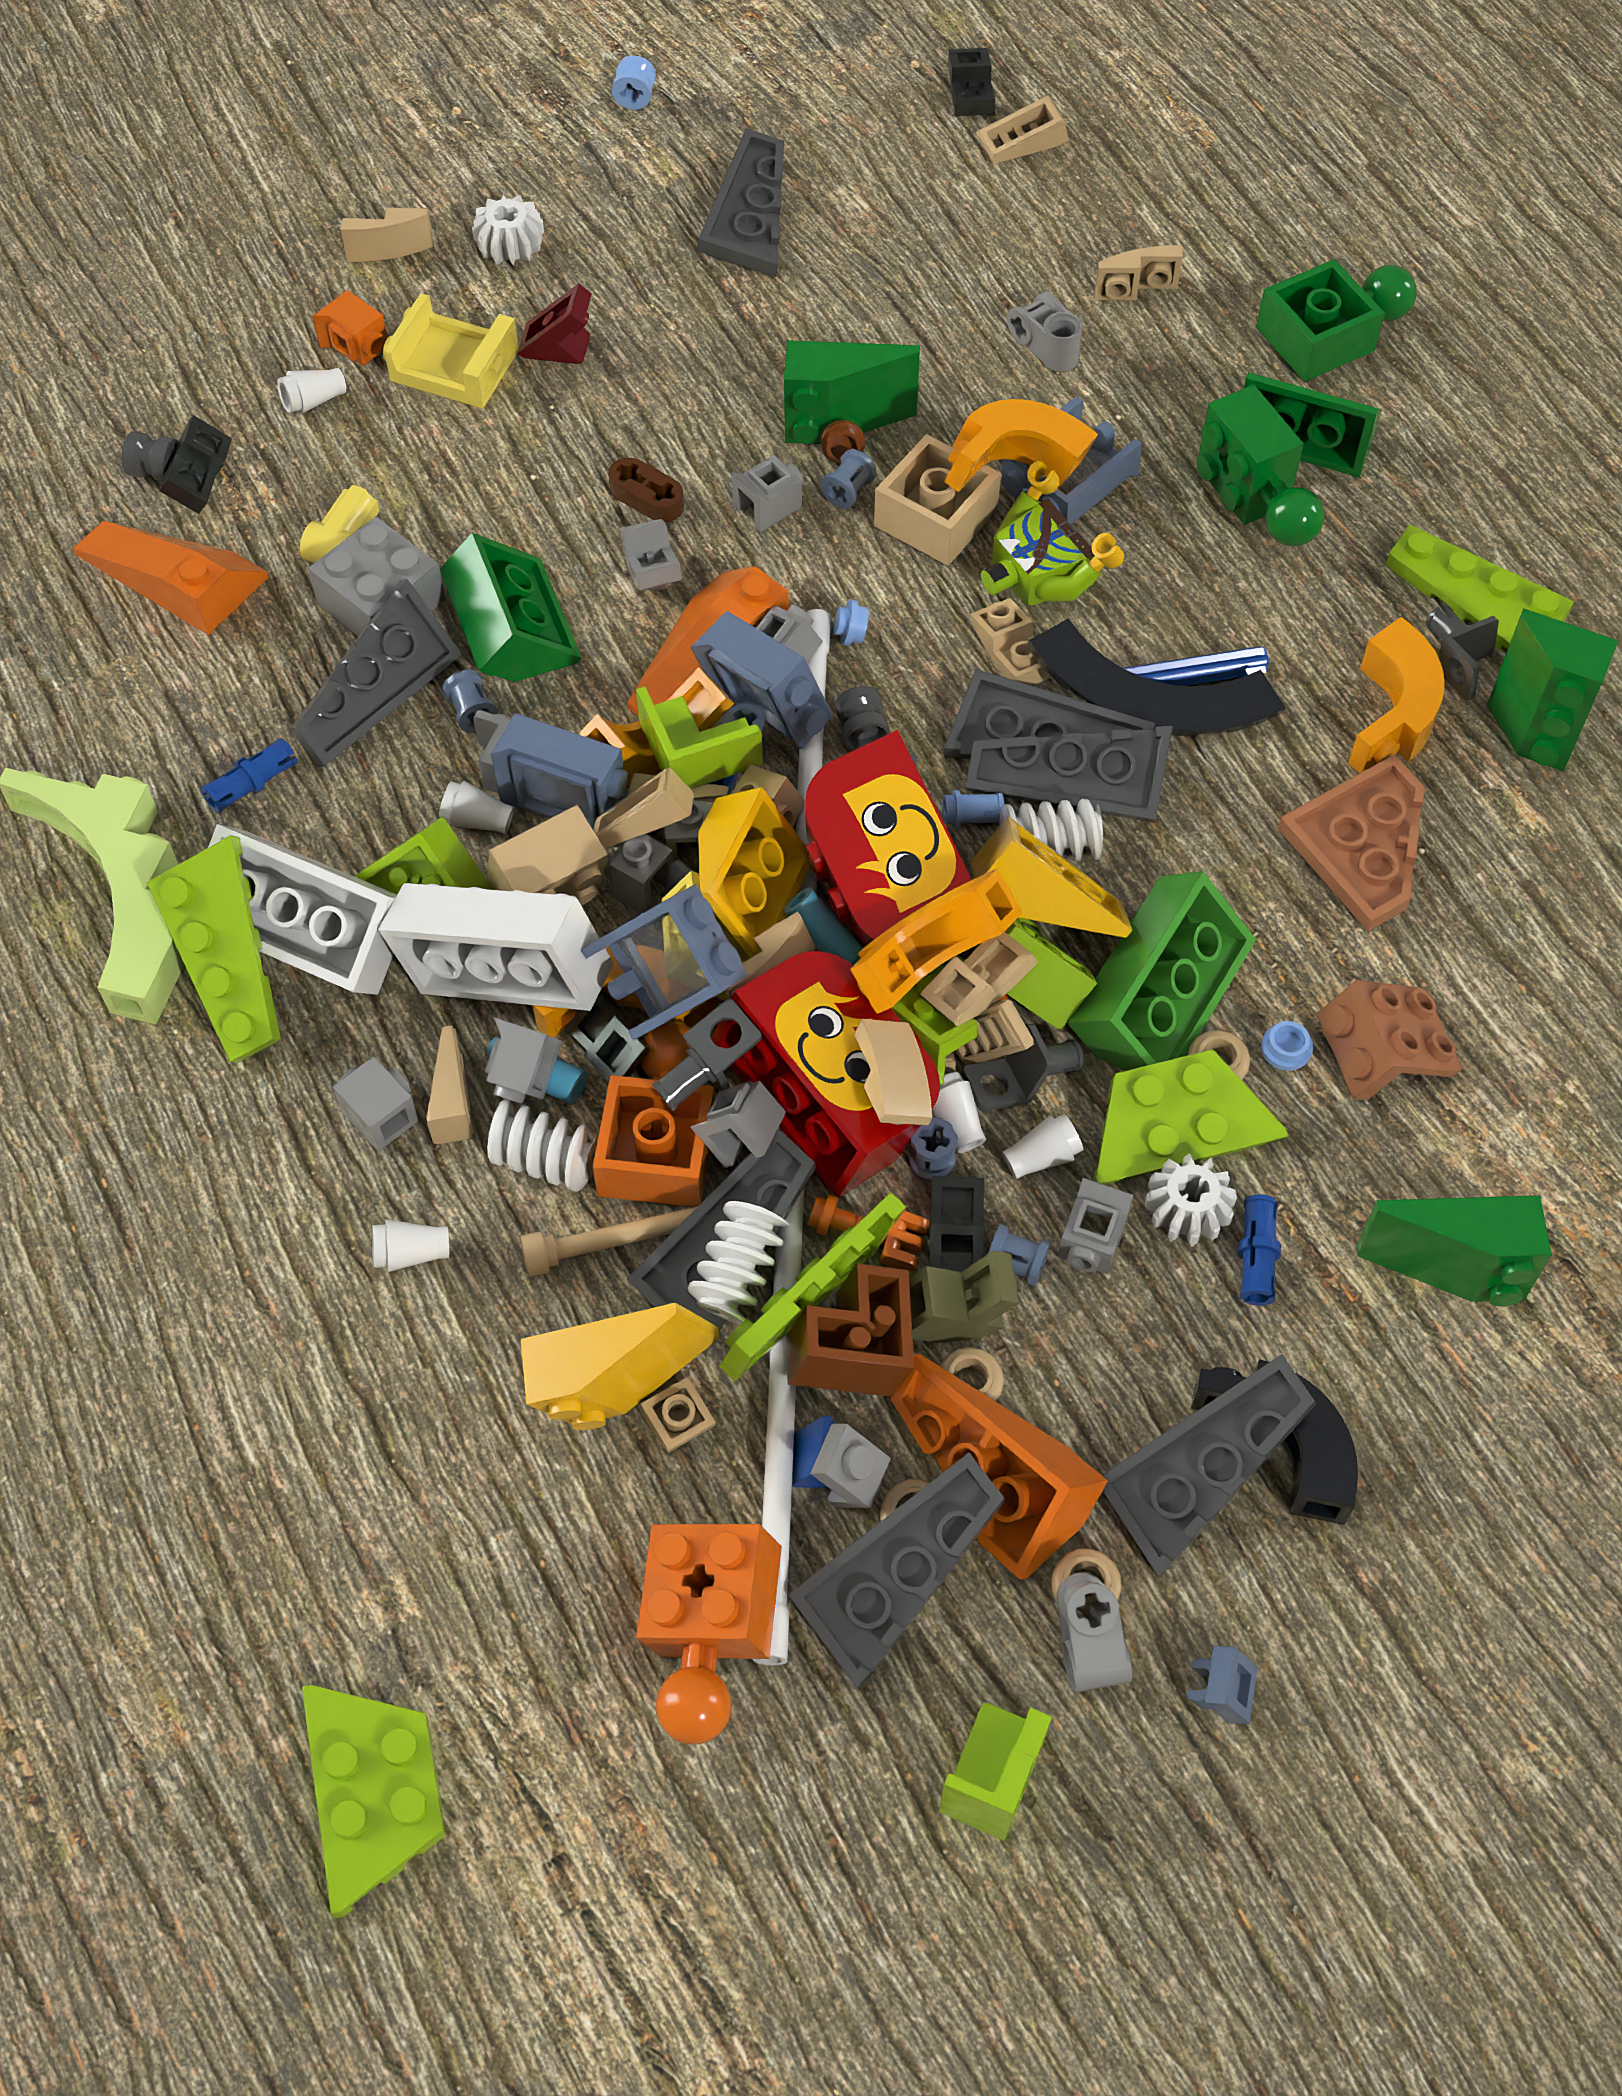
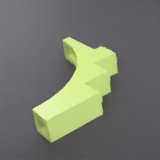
(114, 830)

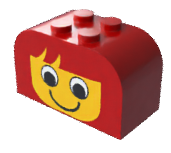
(878, 838)
(817, 1067)

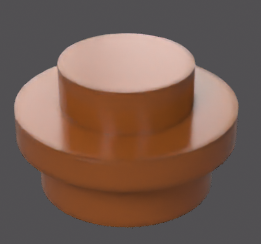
(840, 437)

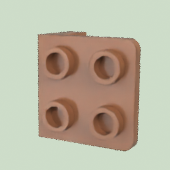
(1386, 1032)

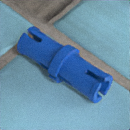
(249, 775)
(1259, 1250)

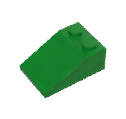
(847, 382)
(1462, 1245)

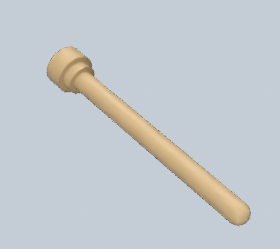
(545, 1251)

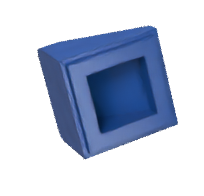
(806, 1449)

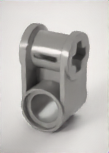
(1048, 331)
(1094, 1642)

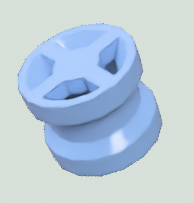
(633, 82)

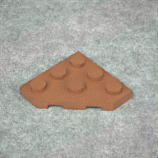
(1363, 839)

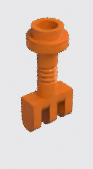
(827, 1215)

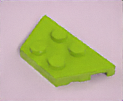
(1179, 1110)
(371, 1790)

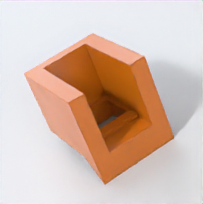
(351, 328)

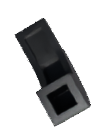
(1318, 1449)

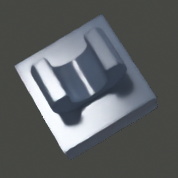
(1229, 1684)

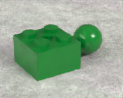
(1327, 317)
(1254, 464)

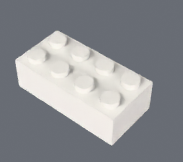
(315, 914)
(496, 945)

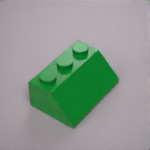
(1333, 429)
(508, 610)
(1548, 686)

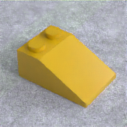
(749, 864)
(1049, 885)
(610, 1363)

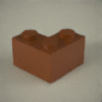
(861, 1343)

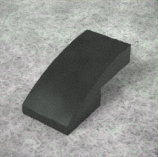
(971, 82)
(195, 464)
(607, 1038)
(956, 1222)

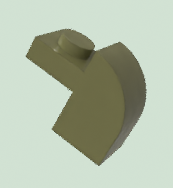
(963, 1303)

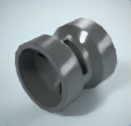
(147, 456)
(862, 717)

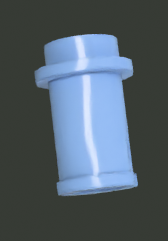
(971, 808)

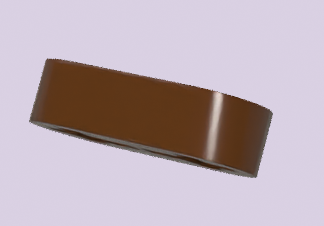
(650, 485)

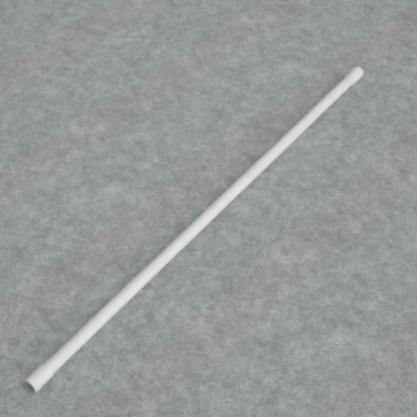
(788, 1263)

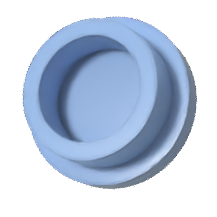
(851, 623)
(1287, 1046)

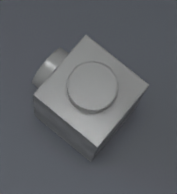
(376, 1102)

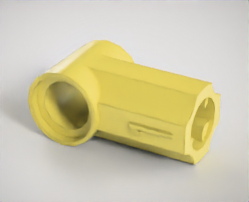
(345, 517)

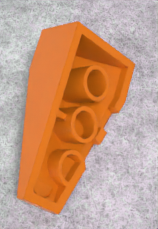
(179, 575)
(742, 592)
(1042, 1480)

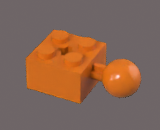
(645, 1145)
(703, 1600)

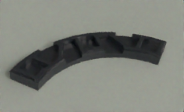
(1186, 708)

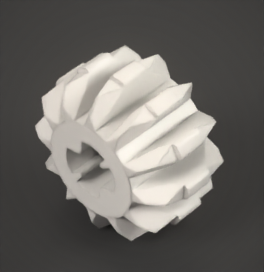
(508, 229)
(1202, 1216)

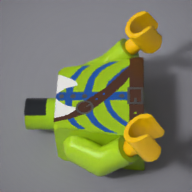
(1042, 552)

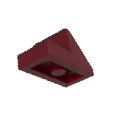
(559, 329)

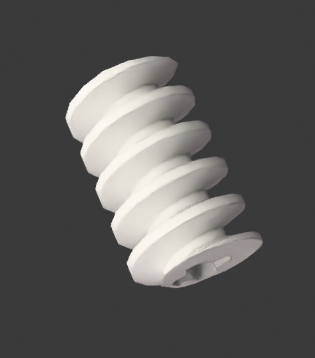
(1064, 828)
(539, 1148)
(736, 1260)

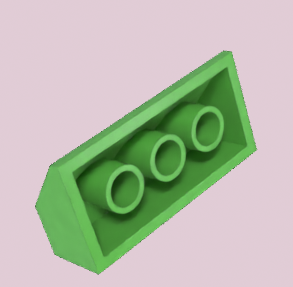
(1164, 975)

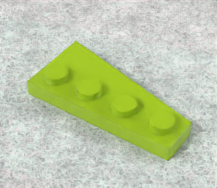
(1471, 584)
(215, 934)
(814, 1285)

